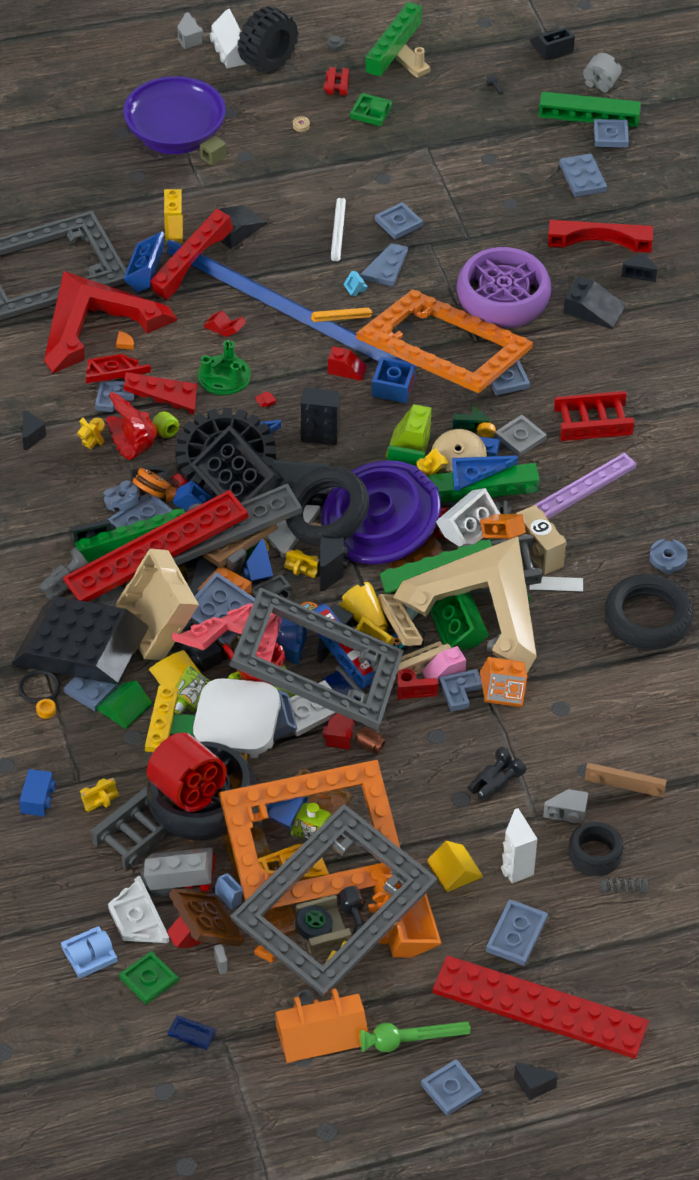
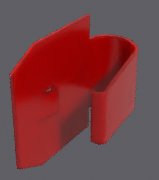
(266, 399)

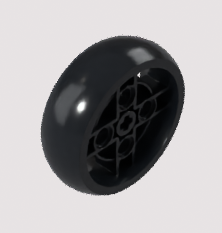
(209, 821)

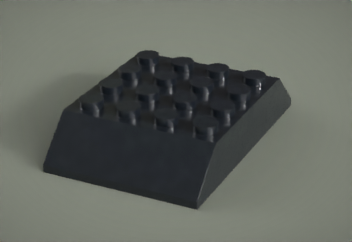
(82, 640)

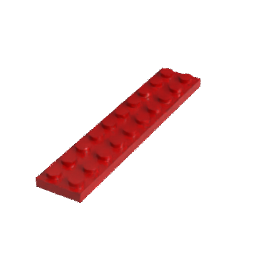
(174, 536)
(541, 1006)

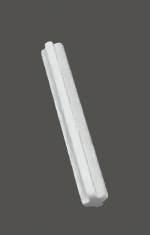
(338, 229)

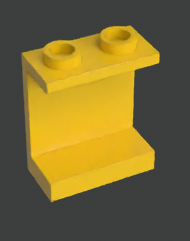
(173, 215)

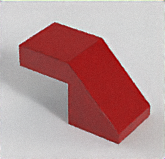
(223, 325)

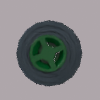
(312, 916)

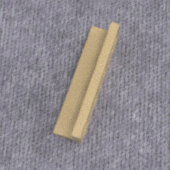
(421, 658)

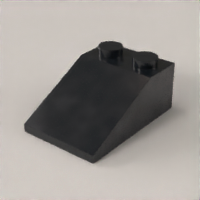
(244, 224)
(593, 303)

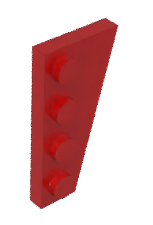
(174, 392)

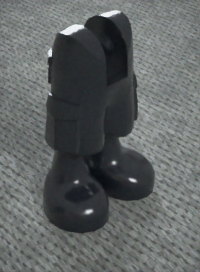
(493, 778)

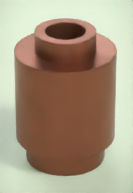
(370, 740)

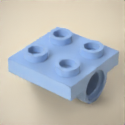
(89, 951)

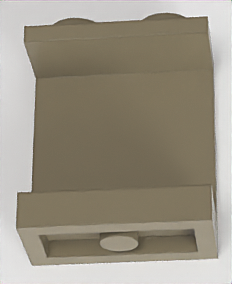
(330, 941)

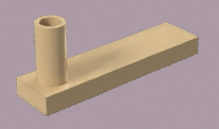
(413, 61)

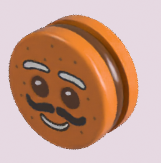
(151, 483)

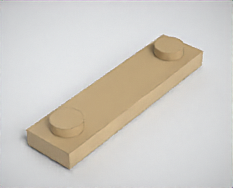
(400, 620)

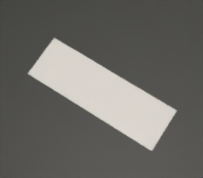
(559, 583)

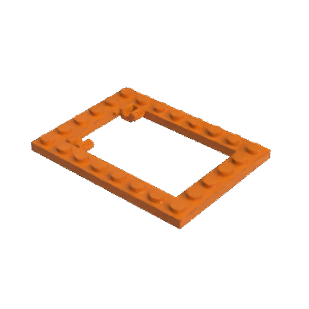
(380, 335)
(238, 814)

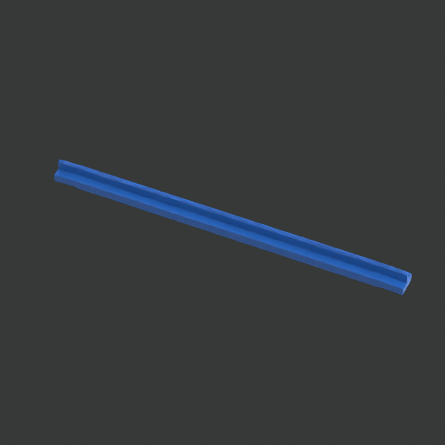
(281, 303)

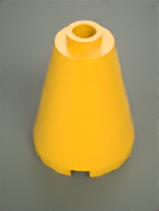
(364, 603)

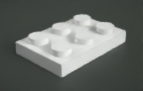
(309, 714)

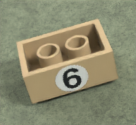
(548, 544)

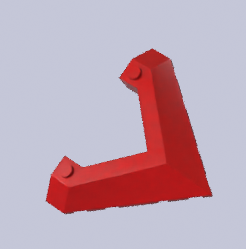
(73, 303)

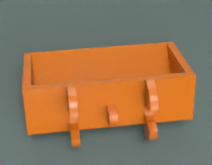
(414, 932)
(321, 1026)

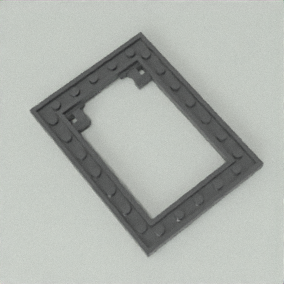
(82, 225)
(383, 656)
(354, 830)

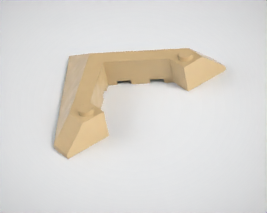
(496, 568)

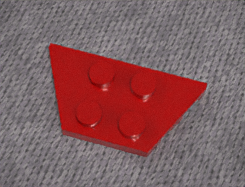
(113, 367)

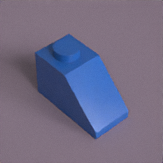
(189, 495)
(258, 565)

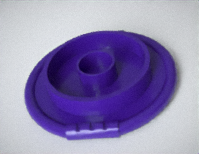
(399, 513)

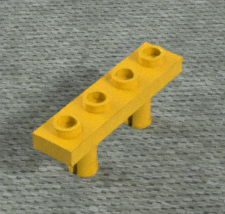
(161, 717)

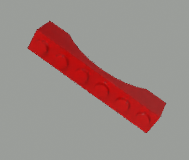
(635, 237)
(169, 277)

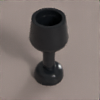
(352, 903)

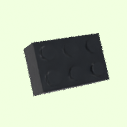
(320, 416)

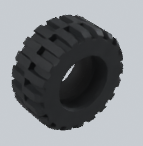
(267, 39)

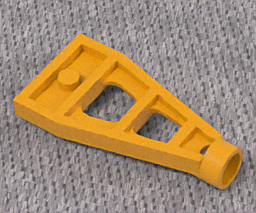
(317, 870)

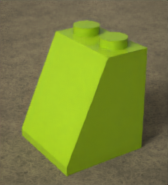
(413, 429)

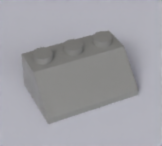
(179, 868)

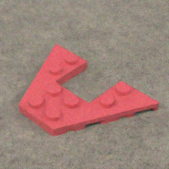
(209, 630)

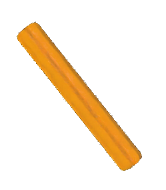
(345, 314)

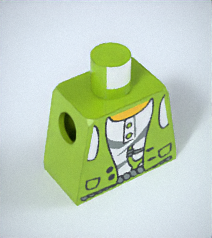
(190, 688)
(309, 820)

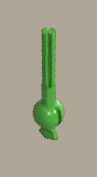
(388, 1037)

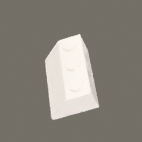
(225, 37)
(462, 521)
(519, 849)

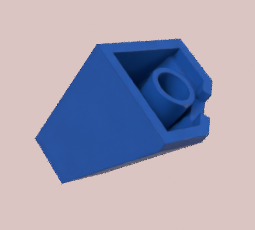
(292, 639)

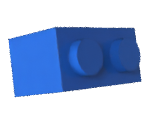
(37, 792)

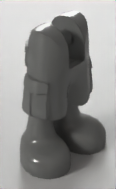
(54, 583)

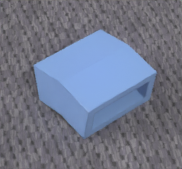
(229, 891)

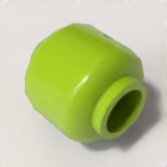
(166, 424)

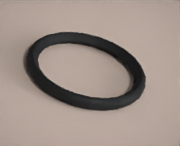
(38, 672)

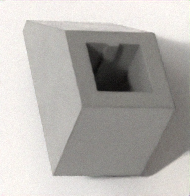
(189, 32)
(567, 806)

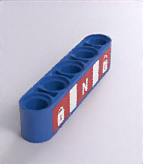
(347, 657)

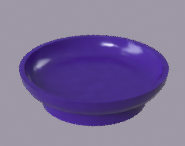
(174, 113)

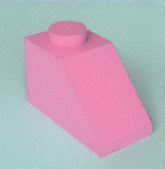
(445, 663)

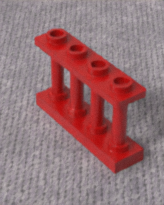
(597, 428)

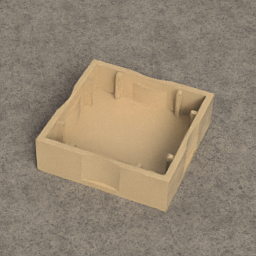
(160, 600)

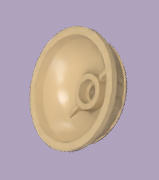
(469, 442)

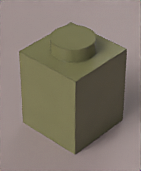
(213, 150)

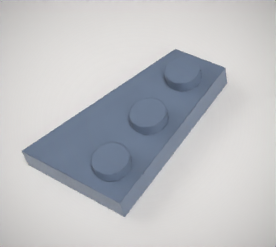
(386, 266)

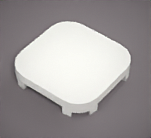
(238, 715)

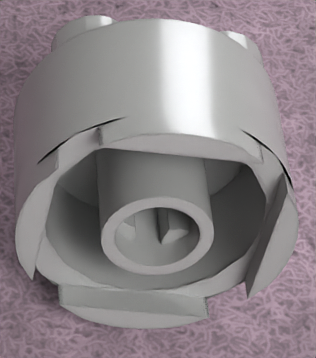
(602, 72)

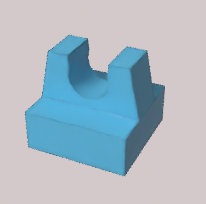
(355, 284)

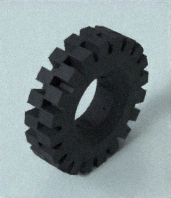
(204, 431)

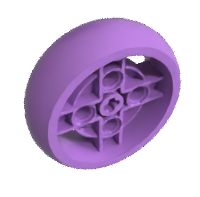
(504, 287)

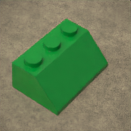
(459, 621)

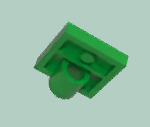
(371, 109)

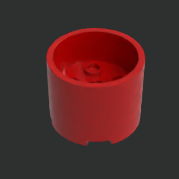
(186, 771)

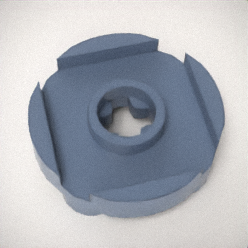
(122, 496)
(668, 564)

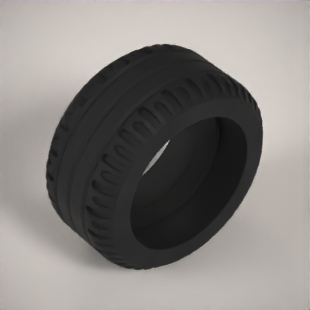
(595, 832)

